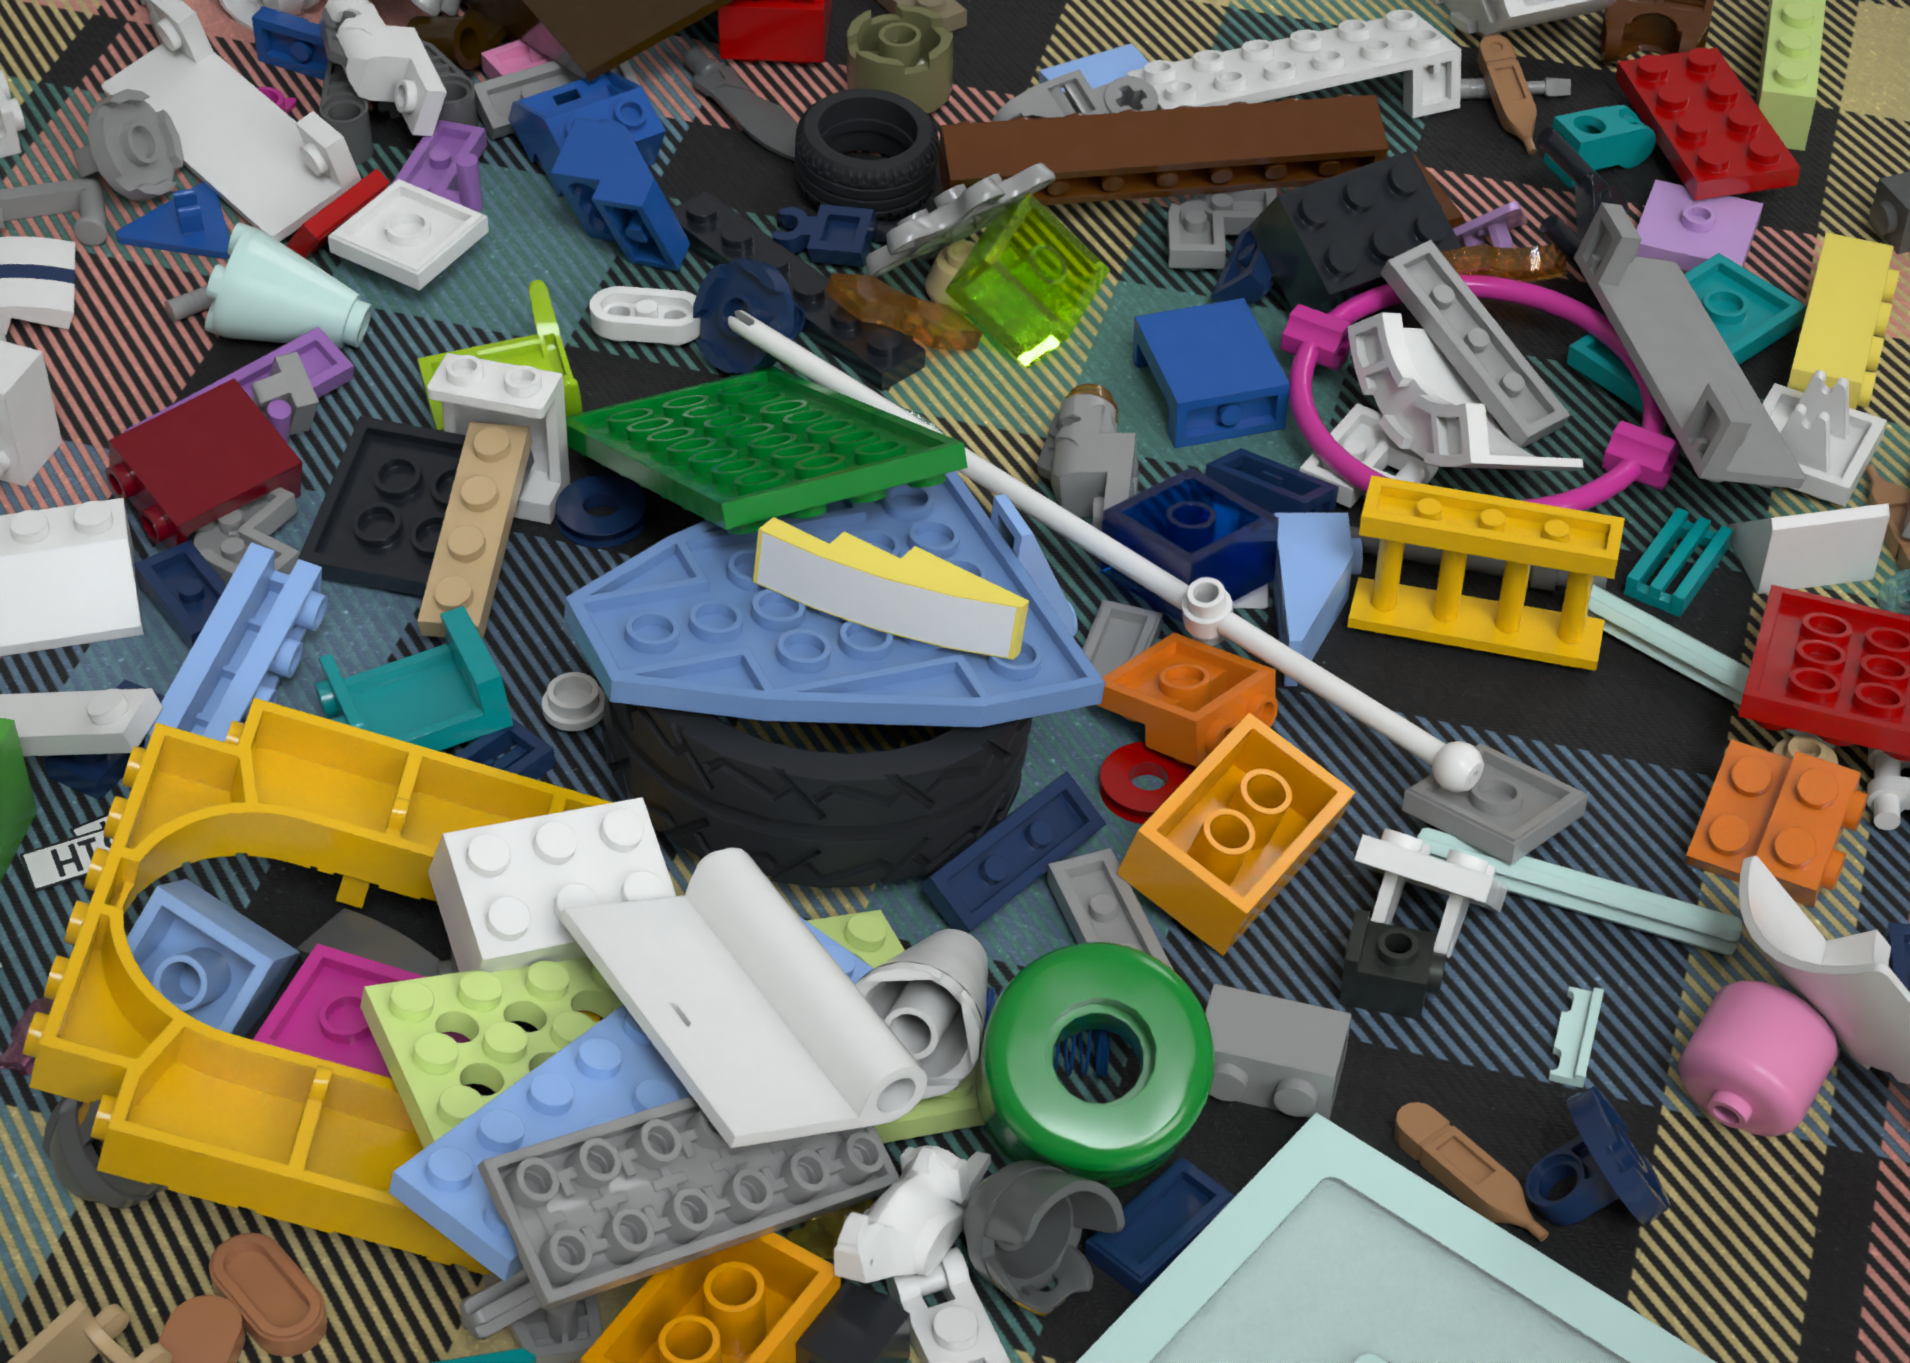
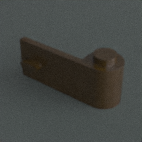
(460, 37)

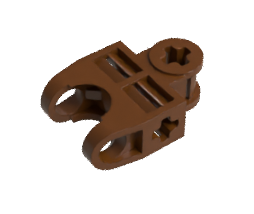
(1654, 27)

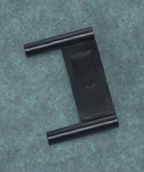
(1589, 194)

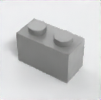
(1276, 1051)

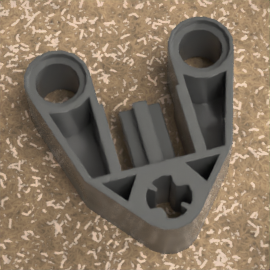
(350, 113)

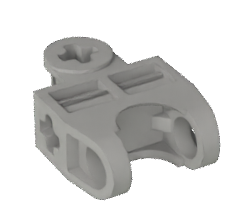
(1049, 100)

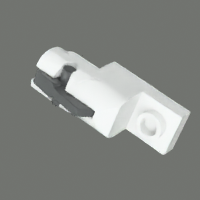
(383, 62)

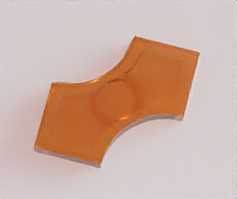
(1517, 264)
(878, 303)

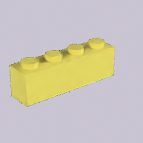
(1845, 314)

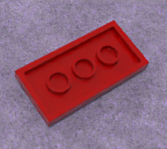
(1707, 123)

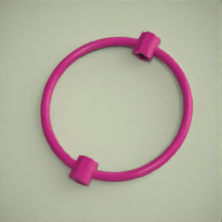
(1323, 339)

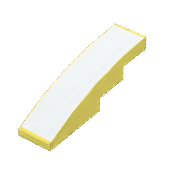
(901, 596)

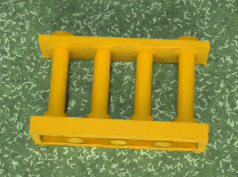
(1491, 528)

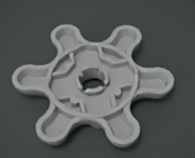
(957, 216)

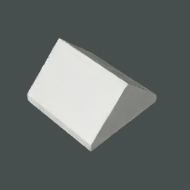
(1812, 547)

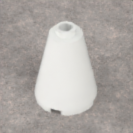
(935, 1004)

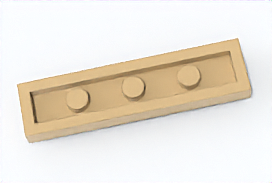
(476, 525)

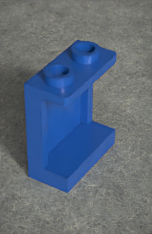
(1213, 372)

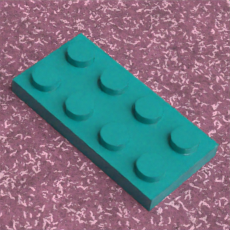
(1741, 306)

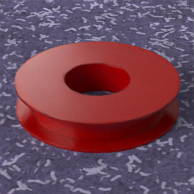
(1133, 761)

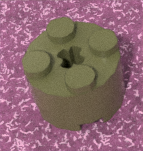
(902, 55)

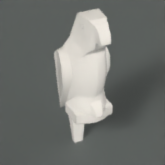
(913, 1220)

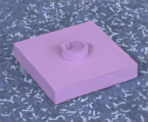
(1694, 230)

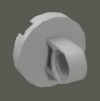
(131, 146)

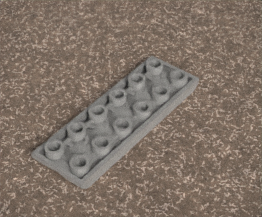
(665, 1193)

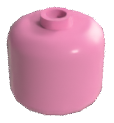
(1758, 1058)

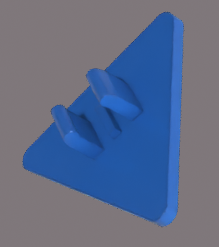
(185, 224)

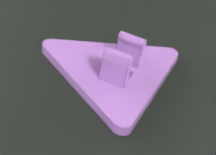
(1494, 223)

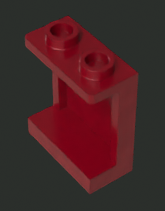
(200, 463)

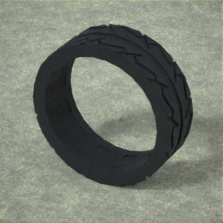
(815, 812)

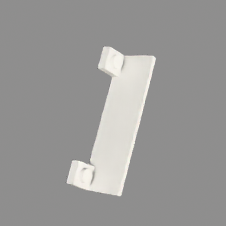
(1318, 61)
(233, 134)

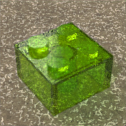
(1028, 280)

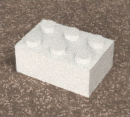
(512, 879)

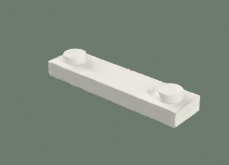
(81, 720)

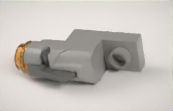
(1087, 457)

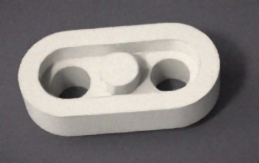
(644, 315)

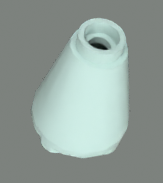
(280, 295)

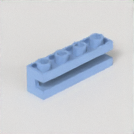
(245, 645)

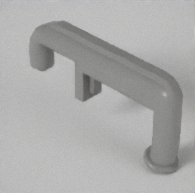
(56, 198)

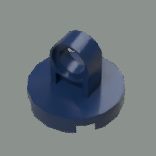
(747, 287)
(1605, 1168)

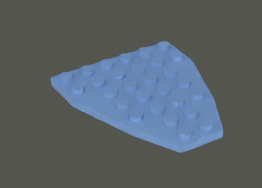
(701, 637)

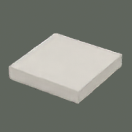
(408, 234)

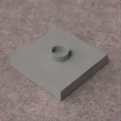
(1504, 812)

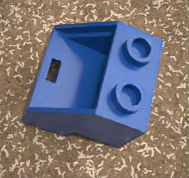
(547, 117)
(618, 194)

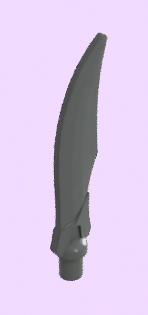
(759, 118)

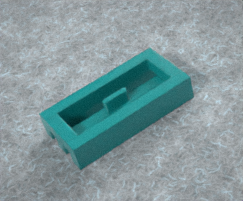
(1694, 534)

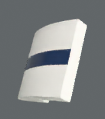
(37, 280)

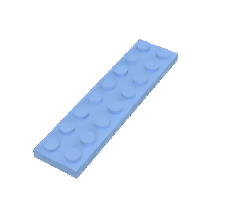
(588, 1082)

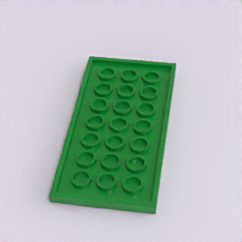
(762, 448)

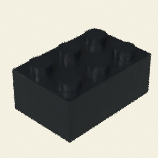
(1342, 230)

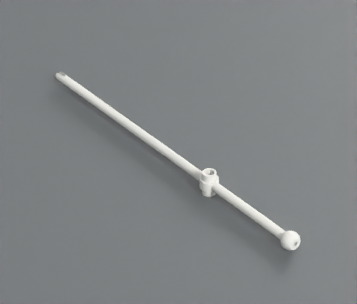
(1204, 603)

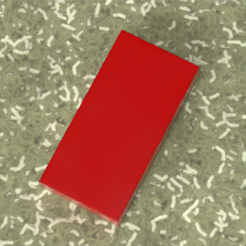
(315, 231)

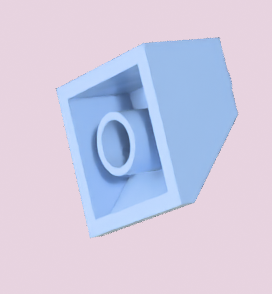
(208, 957)

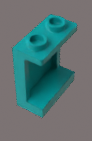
(426, 697)

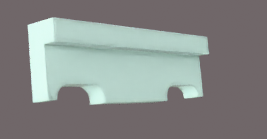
(1576, 1036)

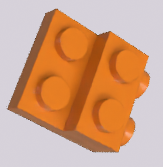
(1189, 695)
(1781, 813)

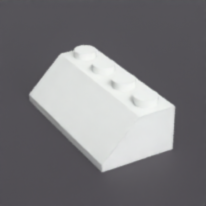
(67, 577)

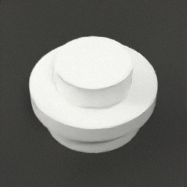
(573, 702)

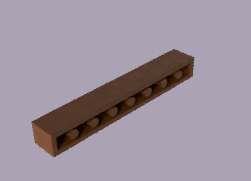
(1171, 149)

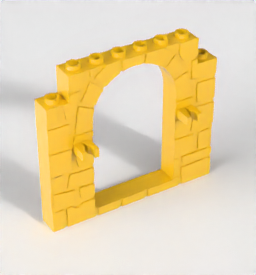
(218, 1108)

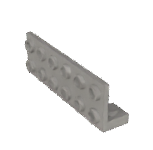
(1683, 359)

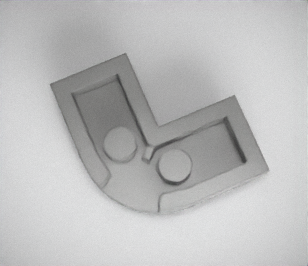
(1199, 226)
(229, 537)

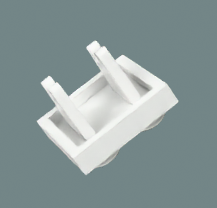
(1825, 435)
(1408, 860)

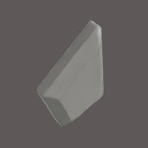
(558, 1333)

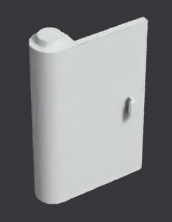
(749, 1007)

